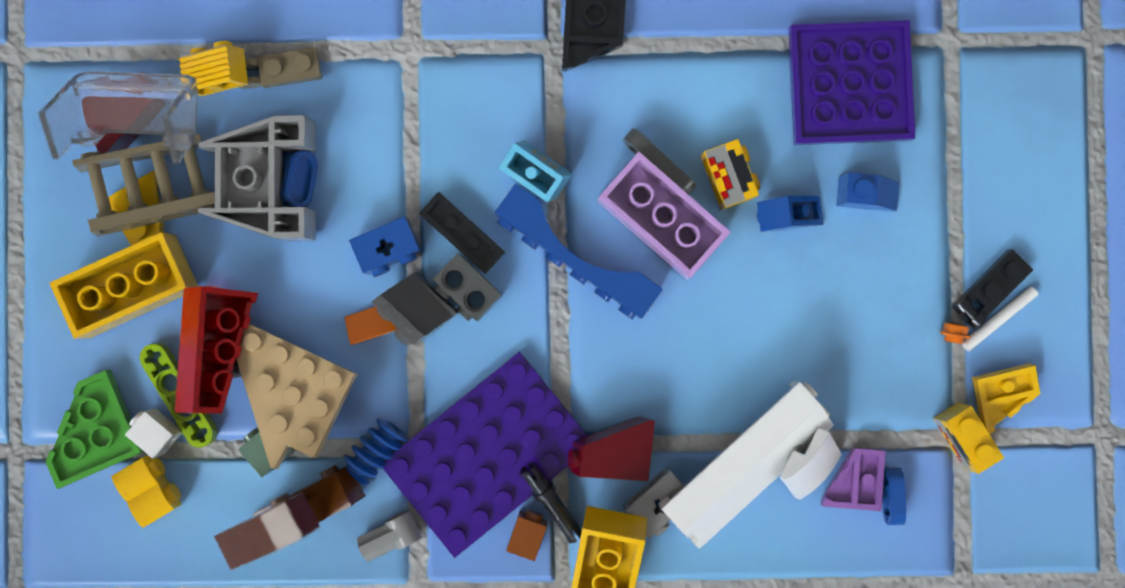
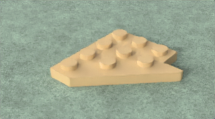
(290, 393)

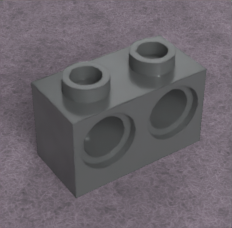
(472, 282)

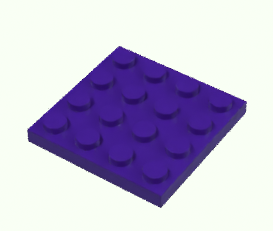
(851, 82)

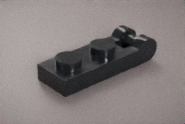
(992, 288)

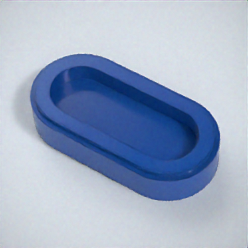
(299, 179)

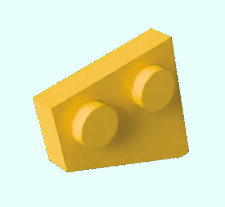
(149, 191)
(1004, 393)

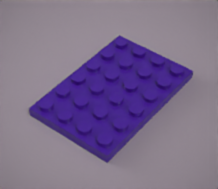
(469, 459)

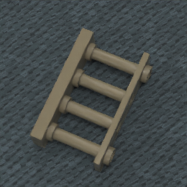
(139, 213)

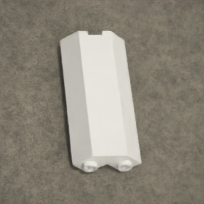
(747, 465)

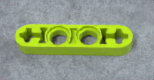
(169, 397)

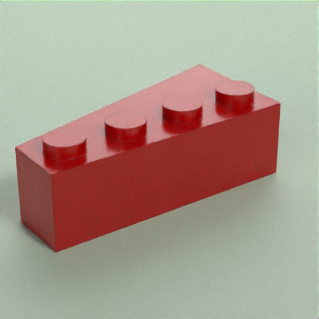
(209, 345)

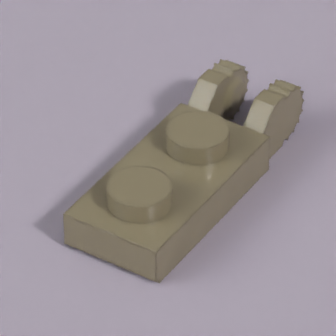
(284, 68)

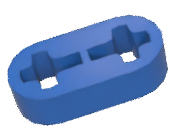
(894, 497)

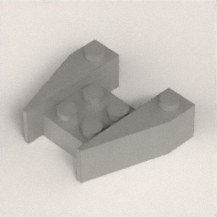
(252, 177)

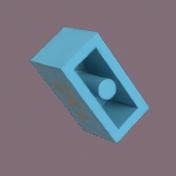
(535, 170)

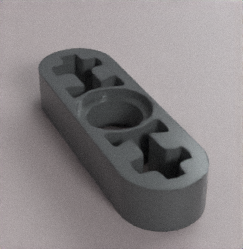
(639, 143)

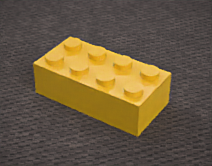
(123, 285)

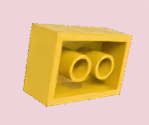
(609, 549)

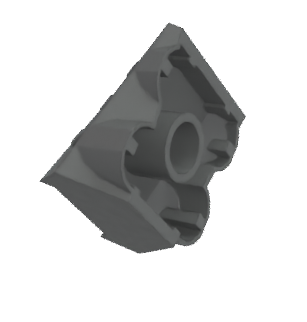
(414, 309)

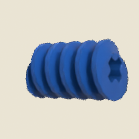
(374, 451)

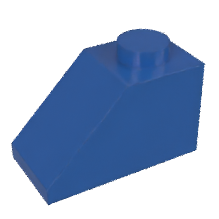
(867, 192)
(789, 213)

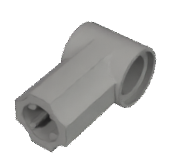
(396, 533)

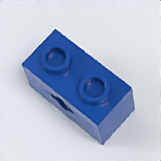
(369, 246)

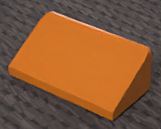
(366, 326)

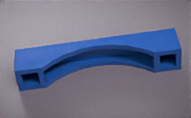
(629, 289)

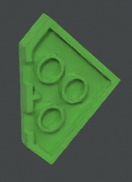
(91, 432)

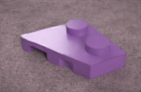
(858, 481)

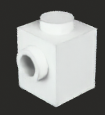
(153, 432)

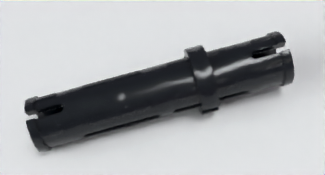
(545, 492)

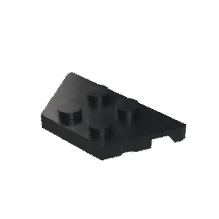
(591, 30)

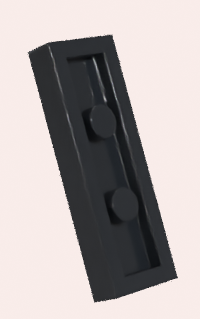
(462, 233)

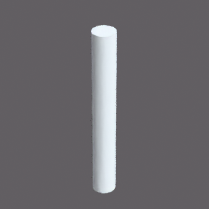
(1000, 318)

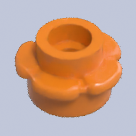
(955, 332)

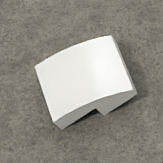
(808, 471)

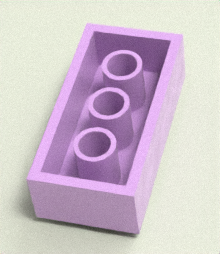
(663, 216)

